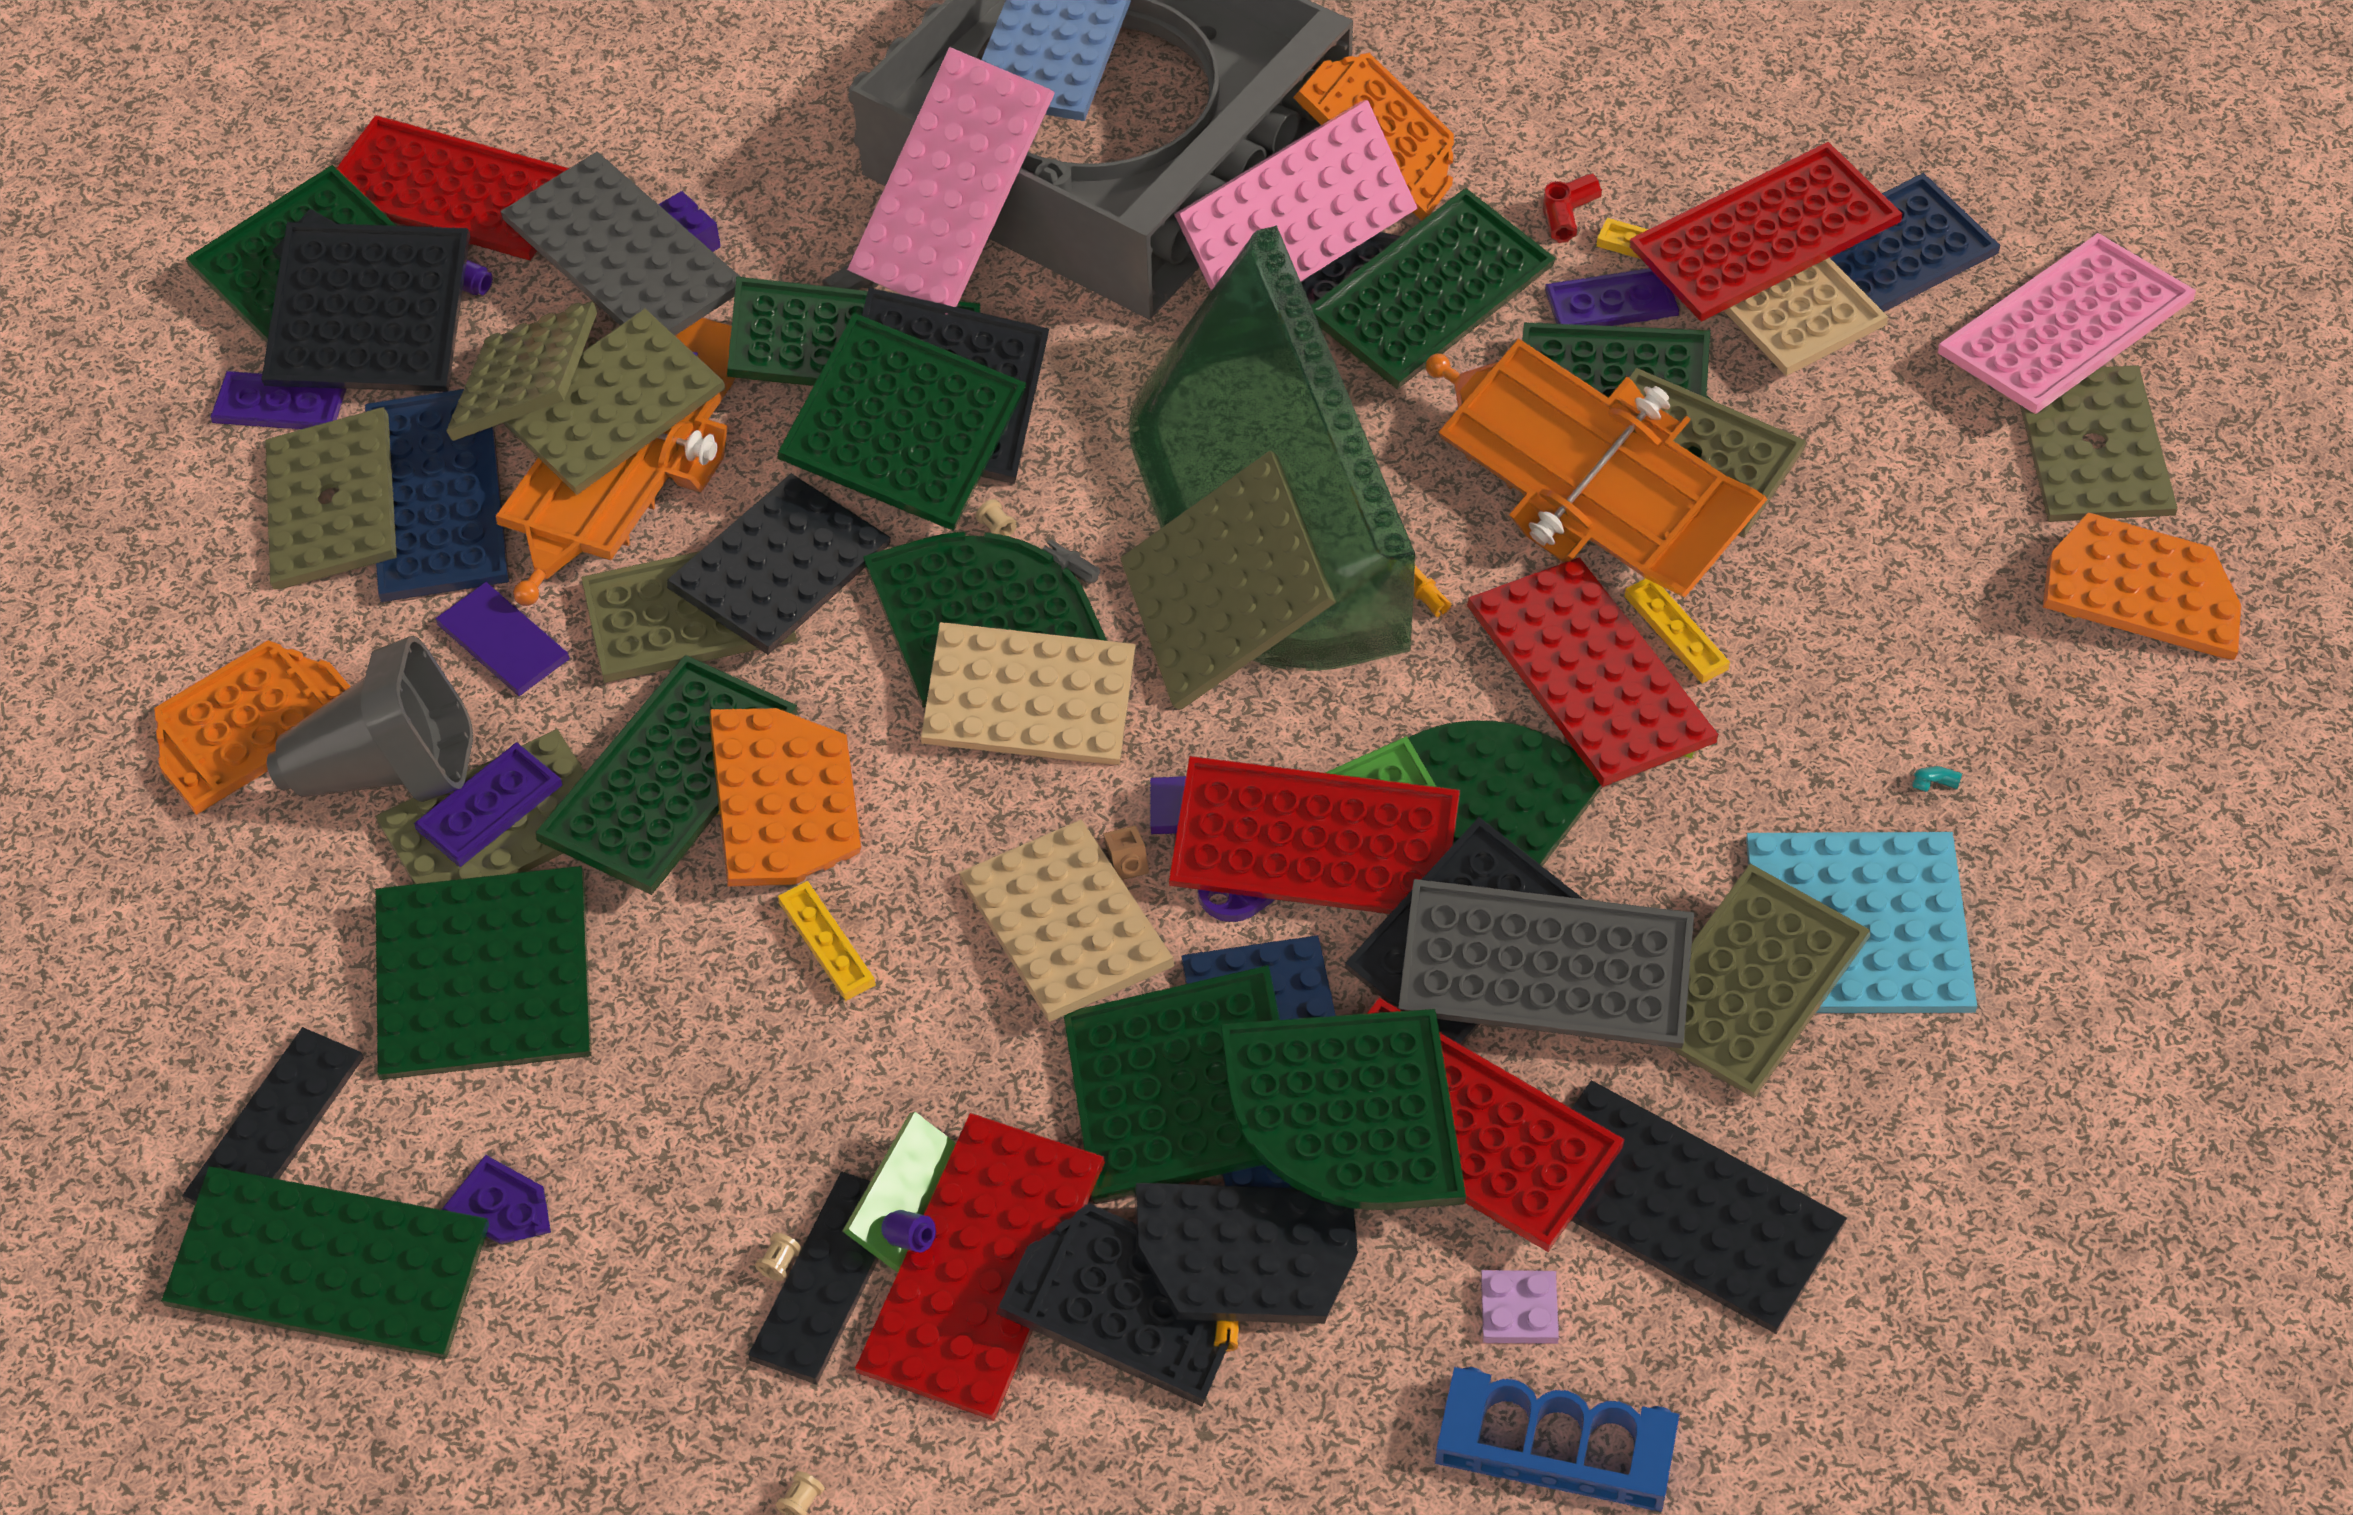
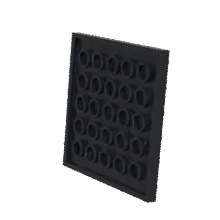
(366, 307)
(982, 338)

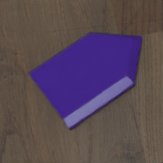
(506, 1198)

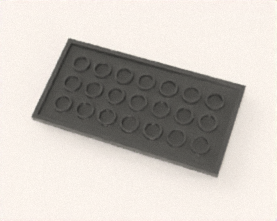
(621, 246)
(1548, 963)

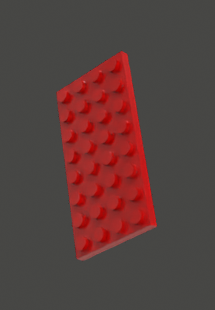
(444, 181)
(1765, 231)
(1592, 671)
(1308, 834)
(1518, 1148)
(940, 1315)

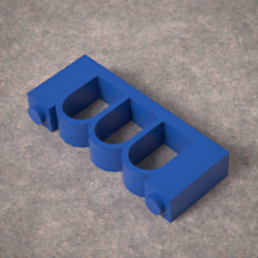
(1474, 1394)

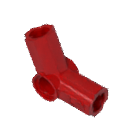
(1560, 201)

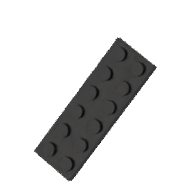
(283, 1109)
(818, 1291)

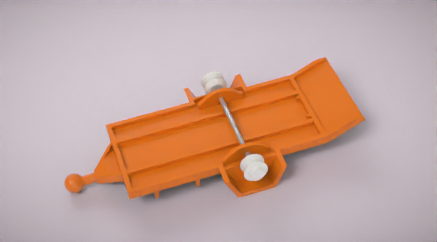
(1581, 456)
(605, 513)

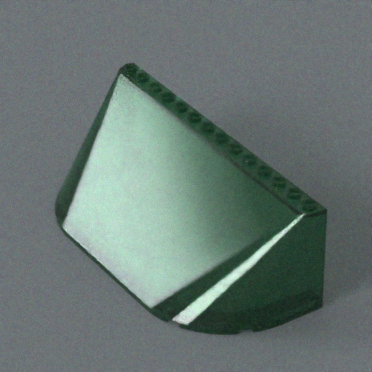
(1262, 379)

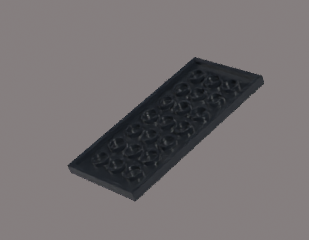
(1704, 1213)

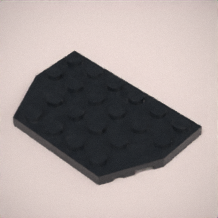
(1244, 1251)
(1100, 1299)

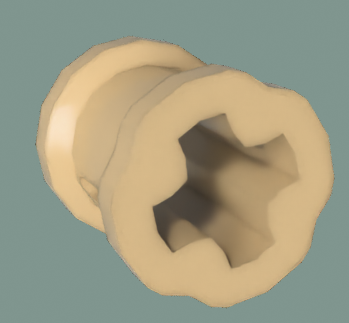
(995, 519)
(778, 1256)
(800, 1494)

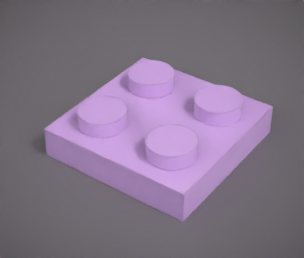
(1519, 1306)

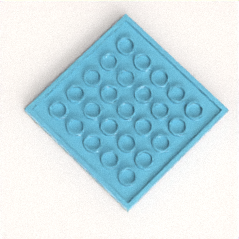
(1904, 894)

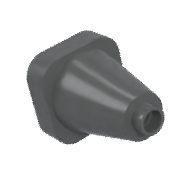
(381, 732)

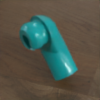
(1936, 774)

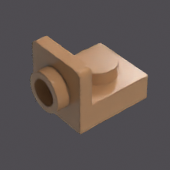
(1127, 852)

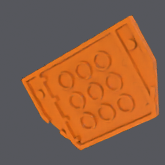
(1413, 132)
(2144, 585)
(229, 722)
(781, 796)

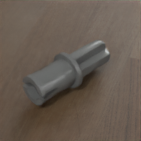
(1072, 560)

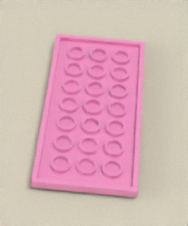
(951, 180)
(1318, 191)
(2066, 322)

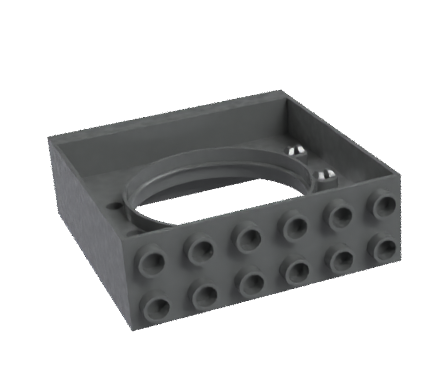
(1116, 220)

